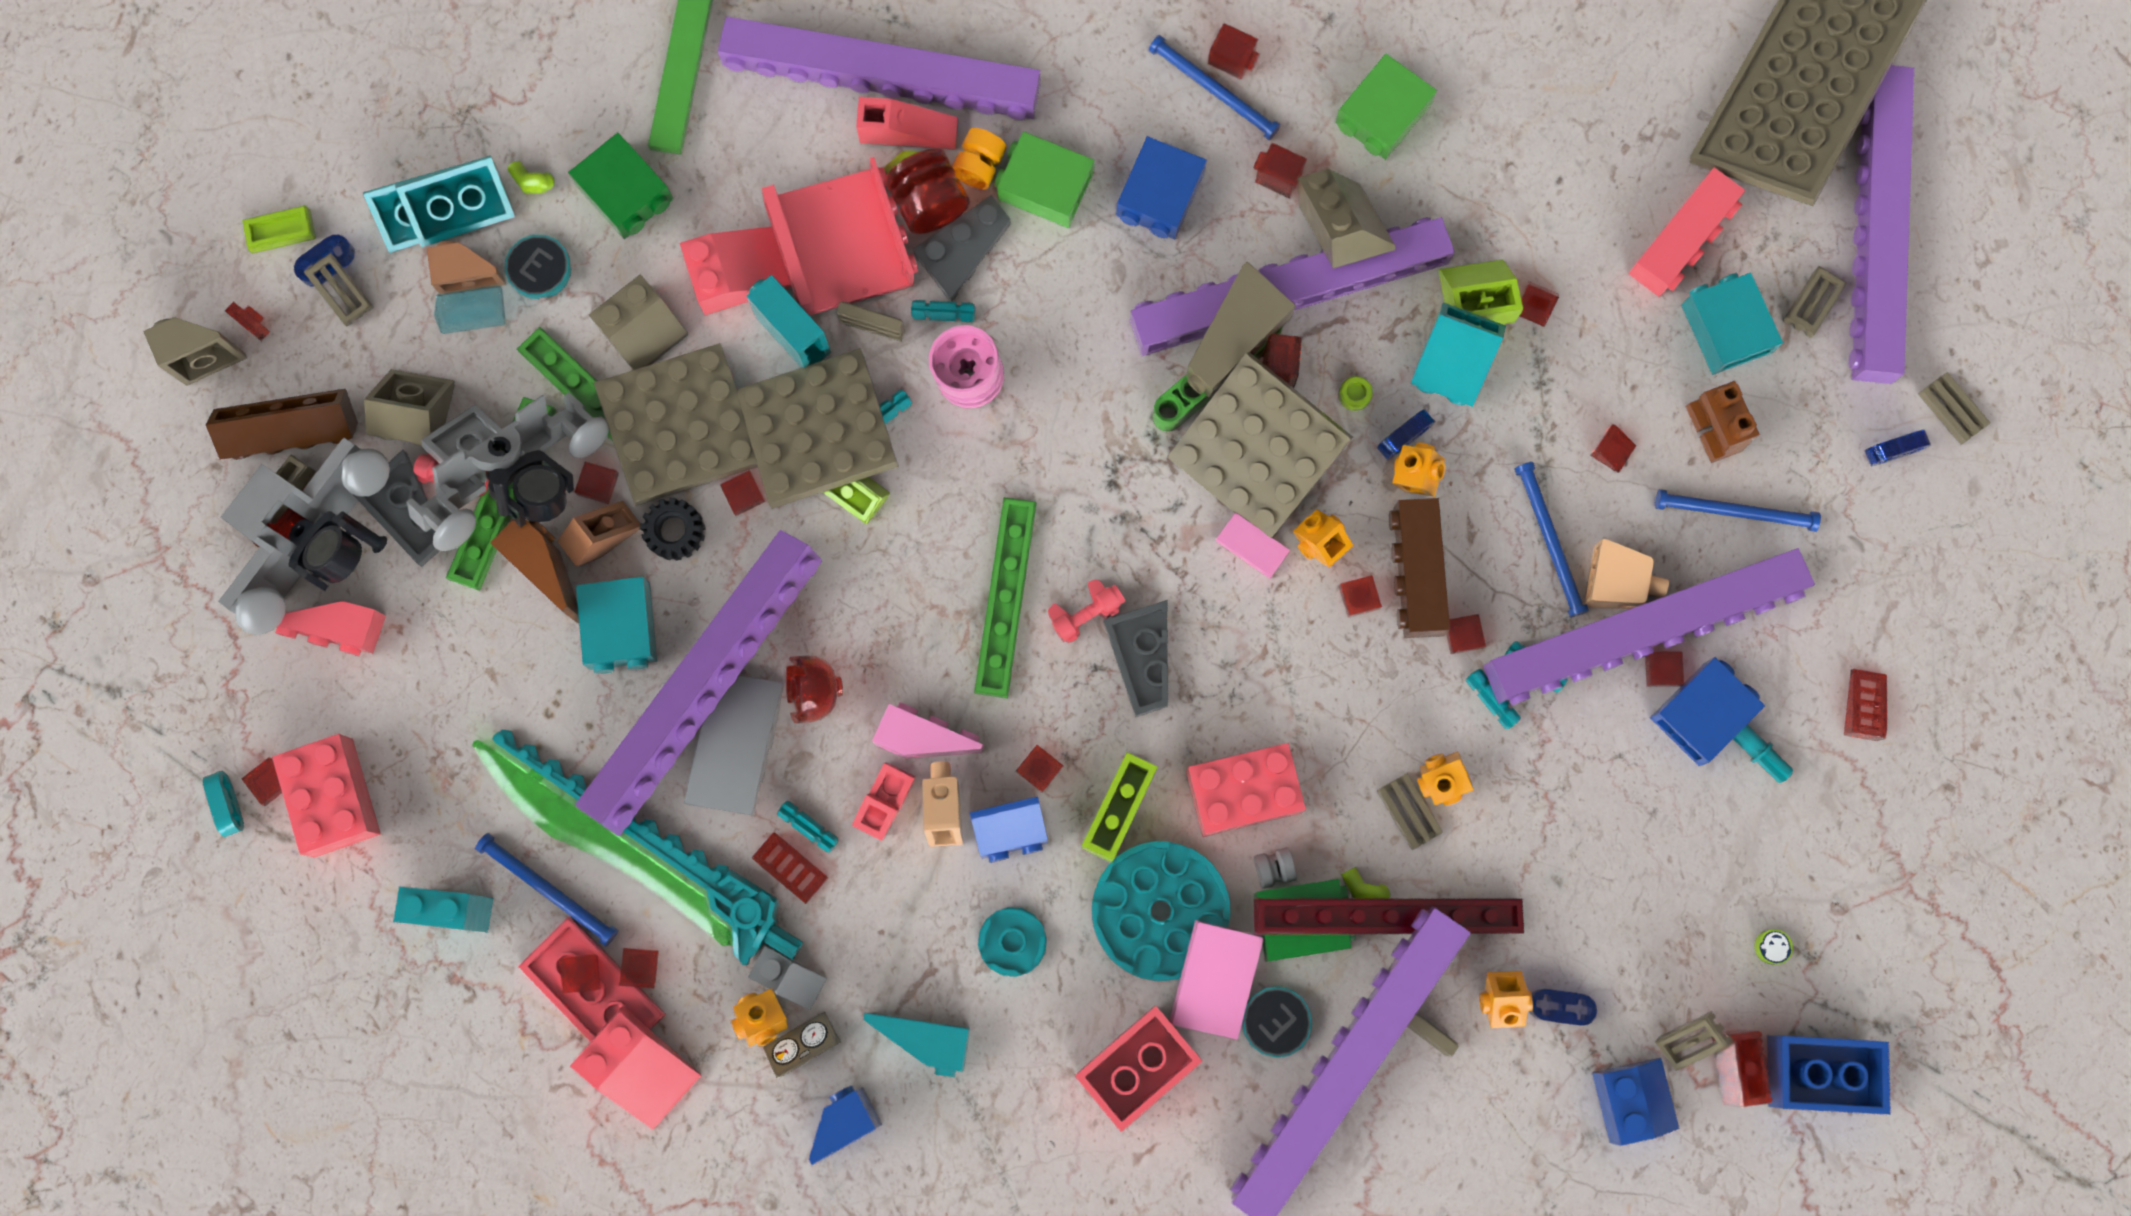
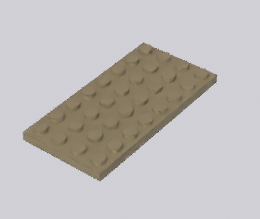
(1804, 92)

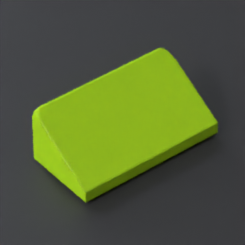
(860, 498)

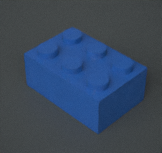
(1829, 1074)

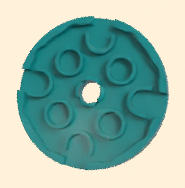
(1131, 887)

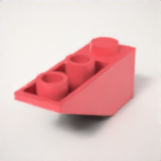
(903, 124)
(339, 623)

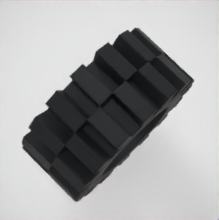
(658, 515)

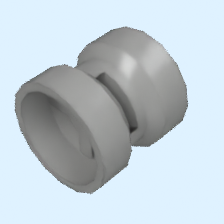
(1267, 869)

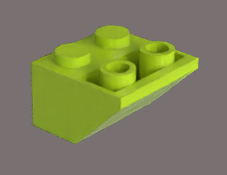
(1483, 289)

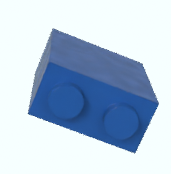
(1160, 188)
(1708, 711)

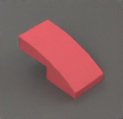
(884, 801)

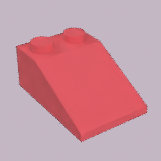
(730, 263)
(635, 1068)

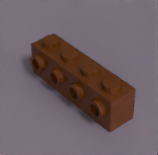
(282, 424)
(1420, 568)

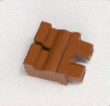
(1730, 418)

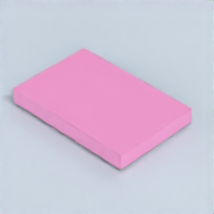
(1216, 980)

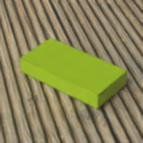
(278, 229)

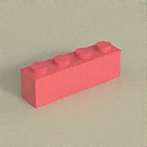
(1687, 231)

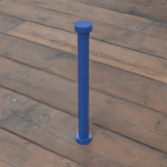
(1159, 46)
(1811, 520)
(1551, 539)
(605, 933)

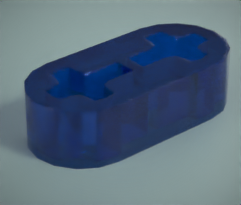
(319, 252)
(1406, 434)
(1897, 448)
(1561, 1015)

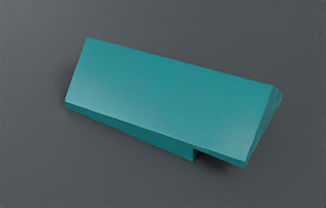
(439, 204)

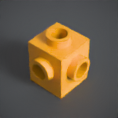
(1419, 469)
(1322, 538)
(1449, 768)
(1506, 999)
(758, 1018)

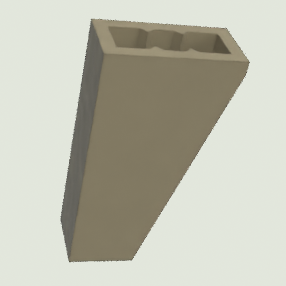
(1241, 326)

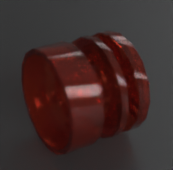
(927, 191)

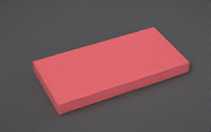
(586, 1009)

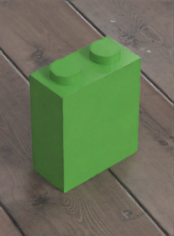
(1385, 107)
(1044, 179)

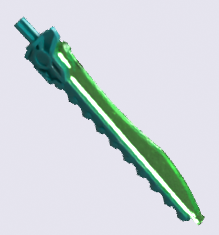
(730, 895)

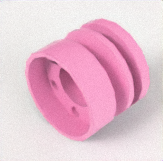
(963, 349)

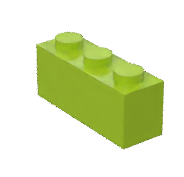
(1119, 807)

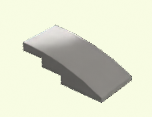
(735, 747)

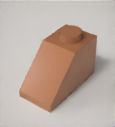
(460, 269)
(598, 532)

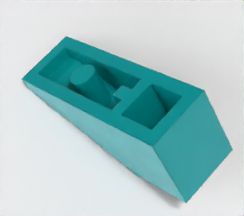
(928, 1042)

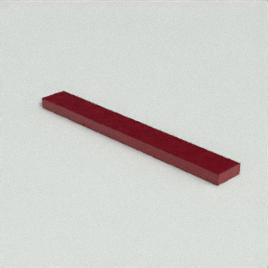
(1382, 915)

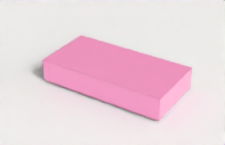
(1252, 545)

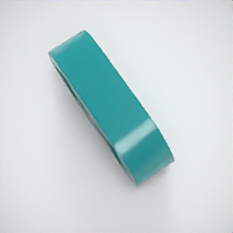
(223, 803)

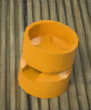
(980, 155)

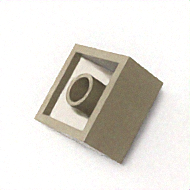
(638, 323)
(190, 350)
(407, 406)

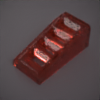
(1853, 718)
(767, 848)

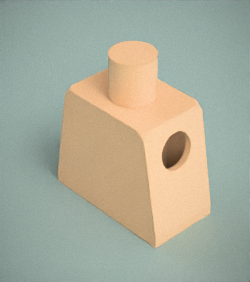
(1621, 578)
(942, 816)

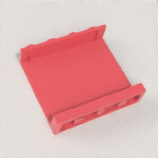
(840, 240)

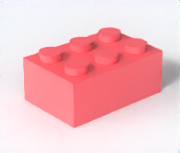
(1245, 790)
(326, 795)
(1138, 1068)

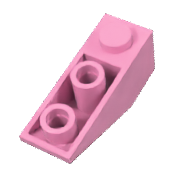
(916, 737)

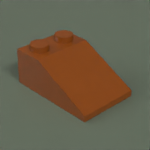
(539, 561)

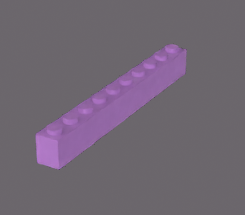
(879, 68)
(1883, 231)
(1302, 280)
(1647, 626)
(699, 683)
(1350, 1064)

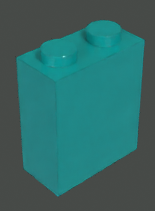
(788, 322)
(1731, 322)
(1458, 355)
(616, 624)
(443, 909)

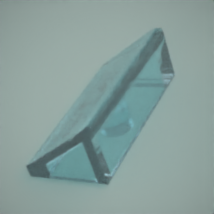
(470, 309)

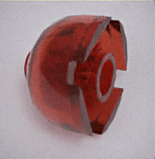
(812, 688)

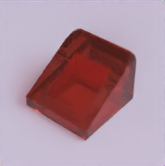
(1538, 303)
(1613, 448)

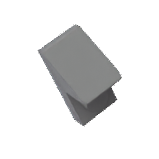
(787, 978)

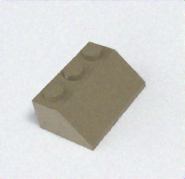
(1342, 218)

